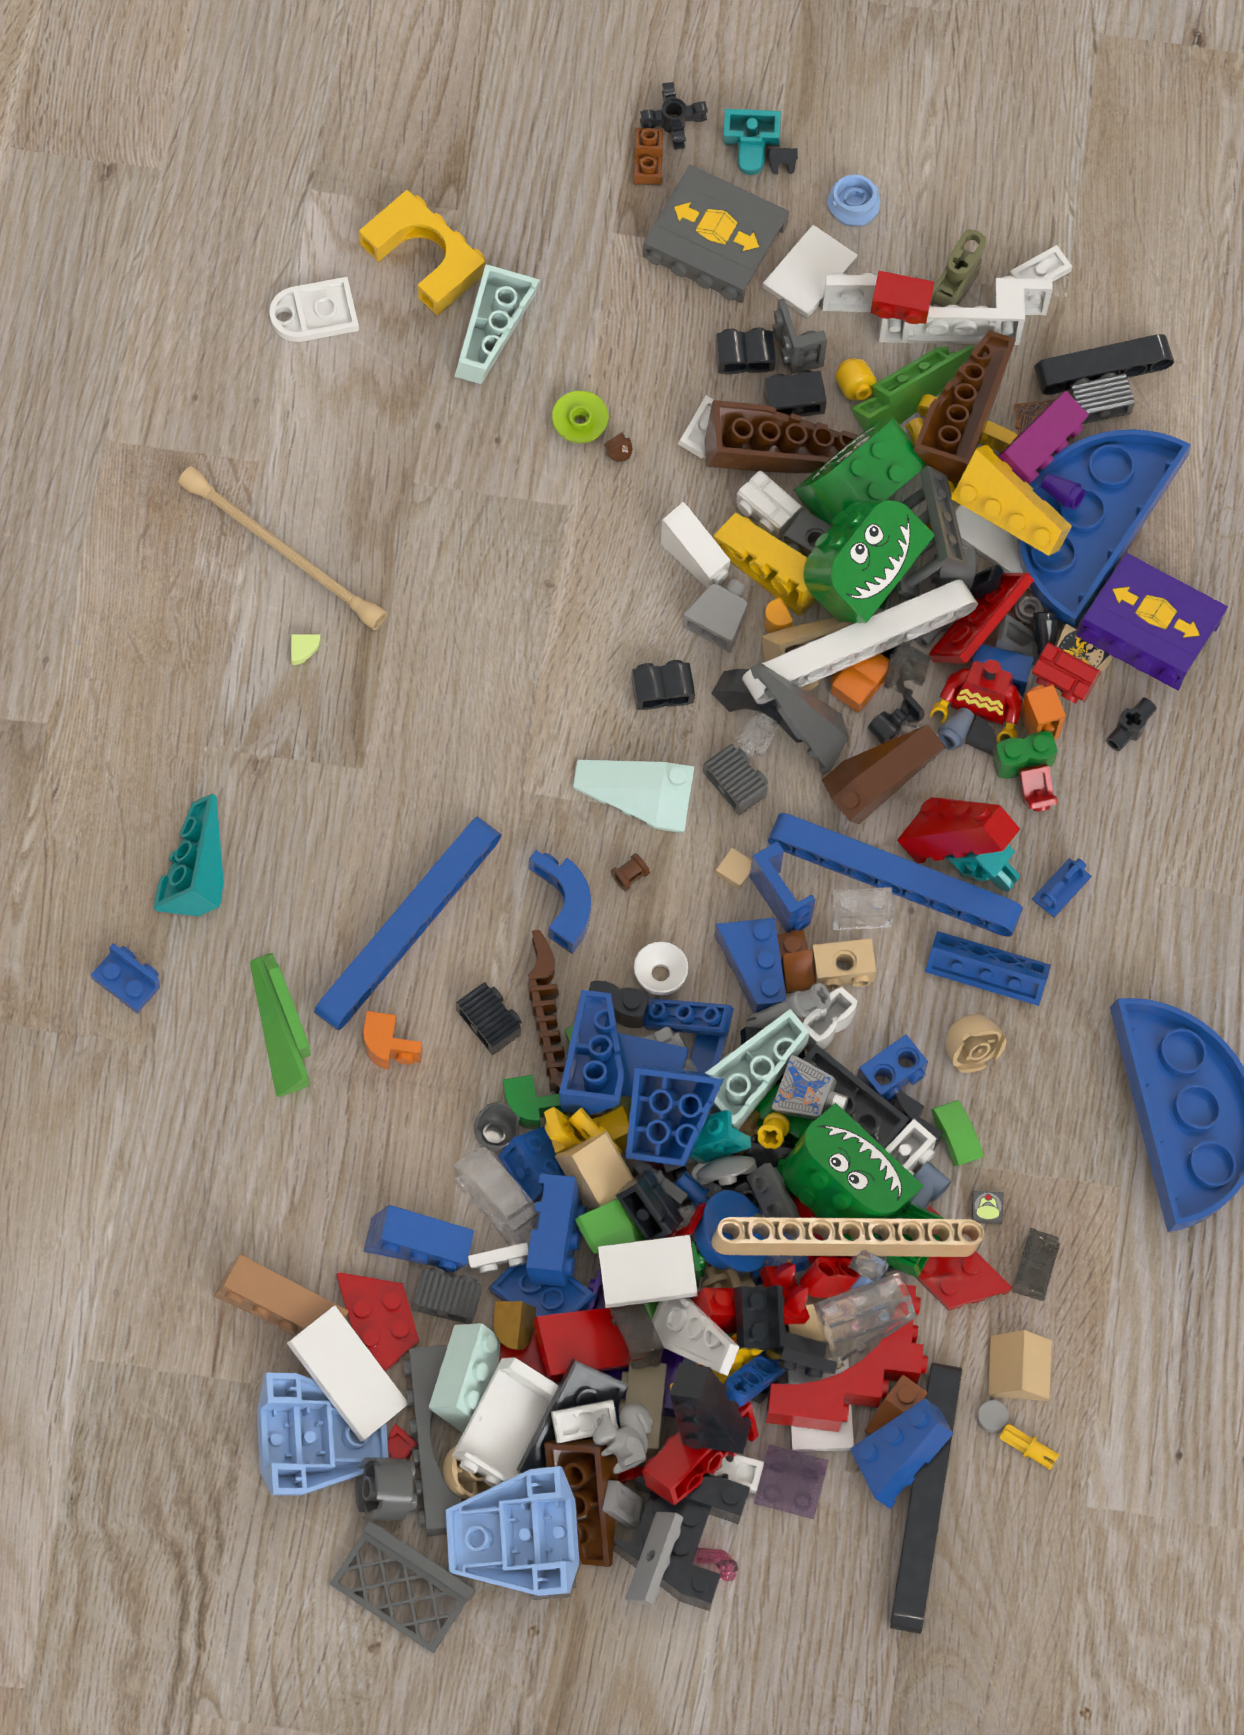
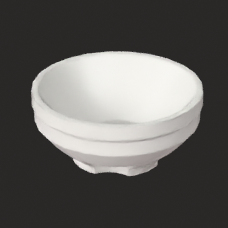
(661, 955)

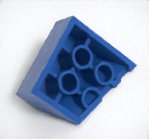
(668, 1113)

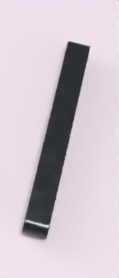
(925, 1511)

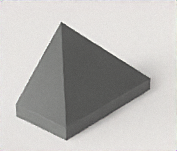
(1017, 638)

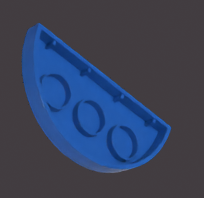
(1123, 483)
(1187, 1107)

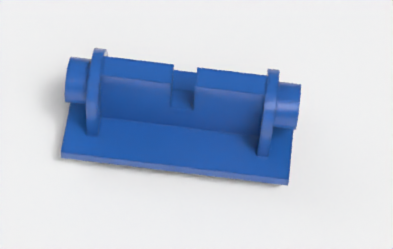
(1062, 886)

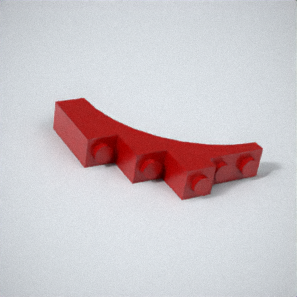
(827, 1401)

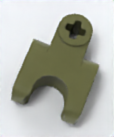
(960, 271)

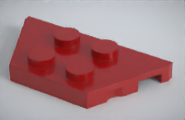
(961, 1279)
(379, 1316)

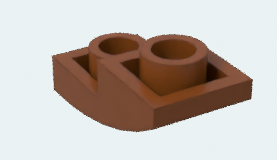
(648, 156)

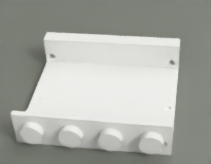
(504, 1421)

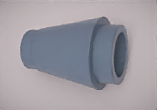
(955, 729)

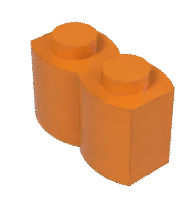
(860, 681)

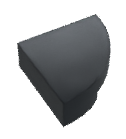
(981, 736)

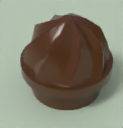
(619, 448)

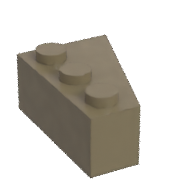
(647, 1388)

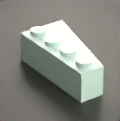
(757, 1066)

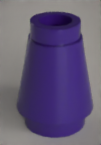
(1064, 491)

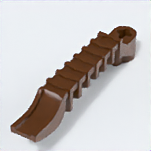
(539, 989)

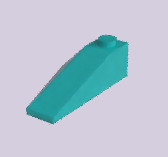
(196, 870)

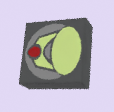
(987, 1207)

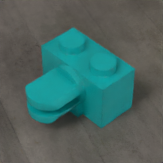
(752, 133)
(988, 866)

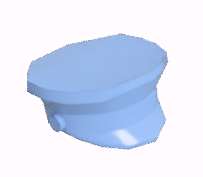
(854, 200)

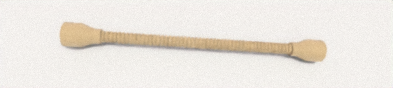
(368, 612)

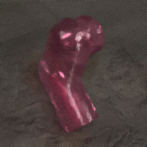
(721, 1559)

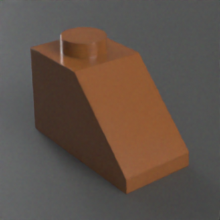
(900, 1399)

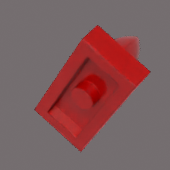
(794, 1295)

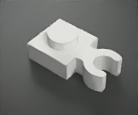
(741, 1470)

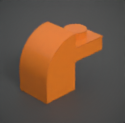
(383, 1046)

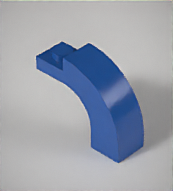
(573, 920)

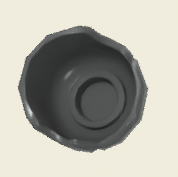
(496, 1126)

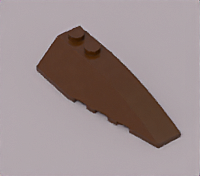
(963, 408)
(766, 440)

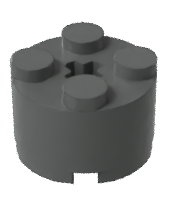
(386, 1489)

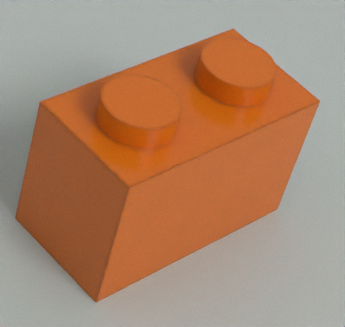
(1042, 711)

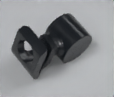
(888, 726)

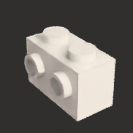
(912, 1146)

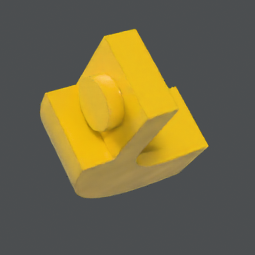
(565, 1135)

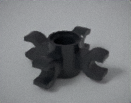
(674, 125)

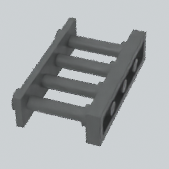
(944, 525)

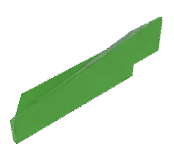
(903, 390)
(281, 1027)

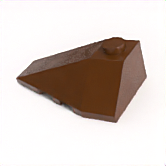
(875, 775)
(588, 1479)

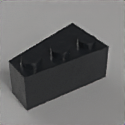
(705, 1412)

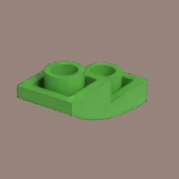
(958, 1132)

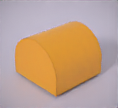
(777, 616)

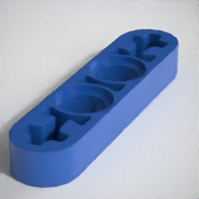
(752, 1379)

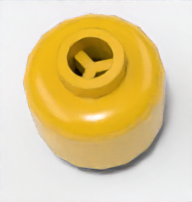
(855, 379)

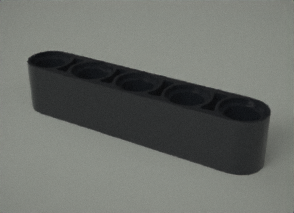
(1128, 357)

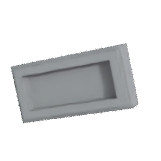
(623, 1504)

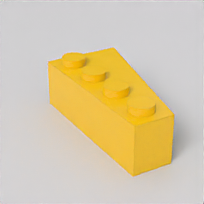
(1005, 500)
(766, 561)

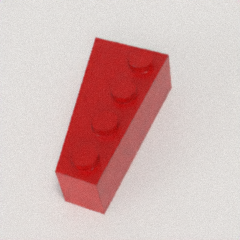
(957, 829)
(681, 1468)

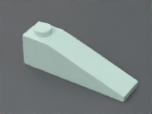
(643, 789)

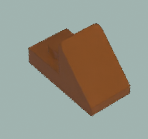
(796, 961)

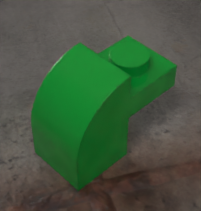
(522, 1099)

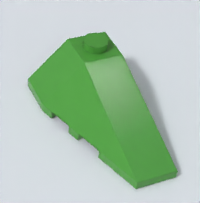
(611, 1226)

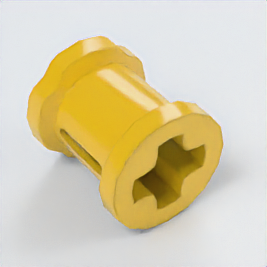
(770, 1138)

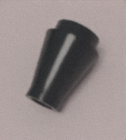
(1044, 628)

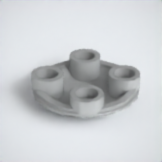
(726, 1169)

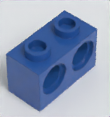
(887, 1064)

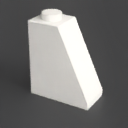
(694, 546)

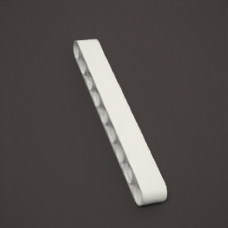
(868, 639)

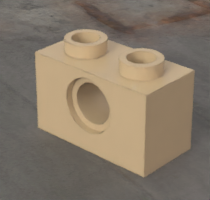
(854, 952)

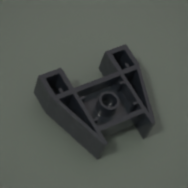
(683, 1579)

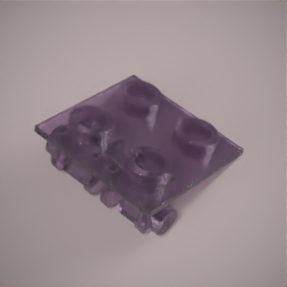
(791, 1481)

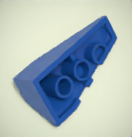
(594, 1062)

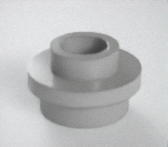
(1027, 602)

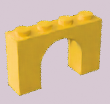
(410, 218)

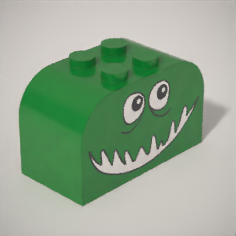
(864, 470)
(864, 557)
(847, 1172)

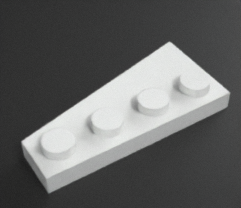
(693, 1334)

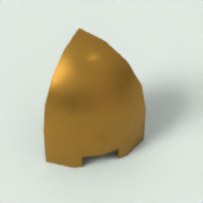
(514, 1323)

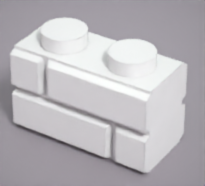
(767, 504)

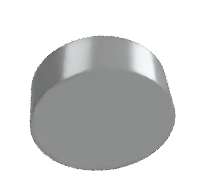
(992, 1416)

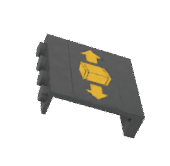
(714, 233)

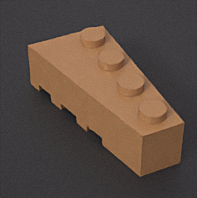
(271, 1296)

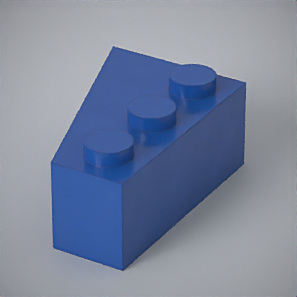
(755, 960)
(556, 1232)
(418, 1239)
(900, 1449)

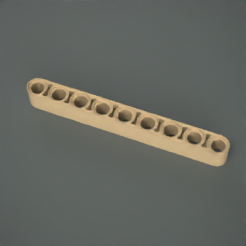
(837, 1245)

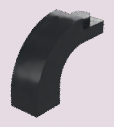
(735, 696)

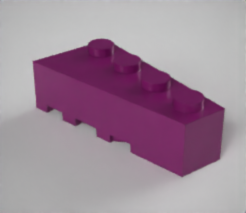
(1044, 436)

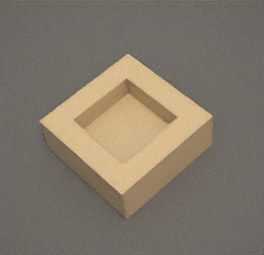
(734, 868)

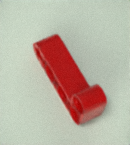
(827, 1274)

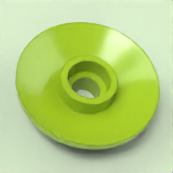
(580, 406)

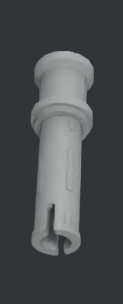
(799, 1002)

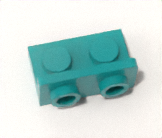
(719, 1138)

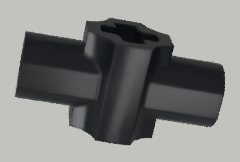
(1123, 732)

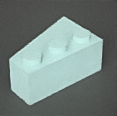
(465, 1373)

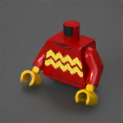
(986, 693)

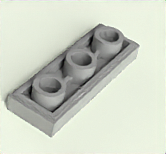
(654, 1558)

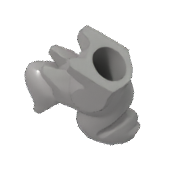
(629, 1441)

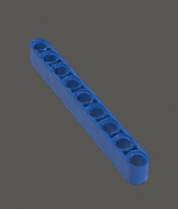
(889, 870)
(407, 923)

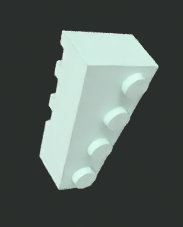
(496, 313)

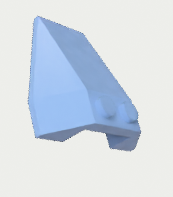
(306, 1439)
(518, 1534)

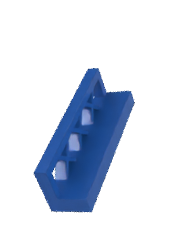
(986, 969)

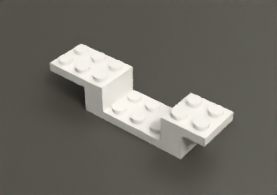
(950, 324)

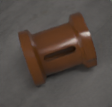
(630, 872)

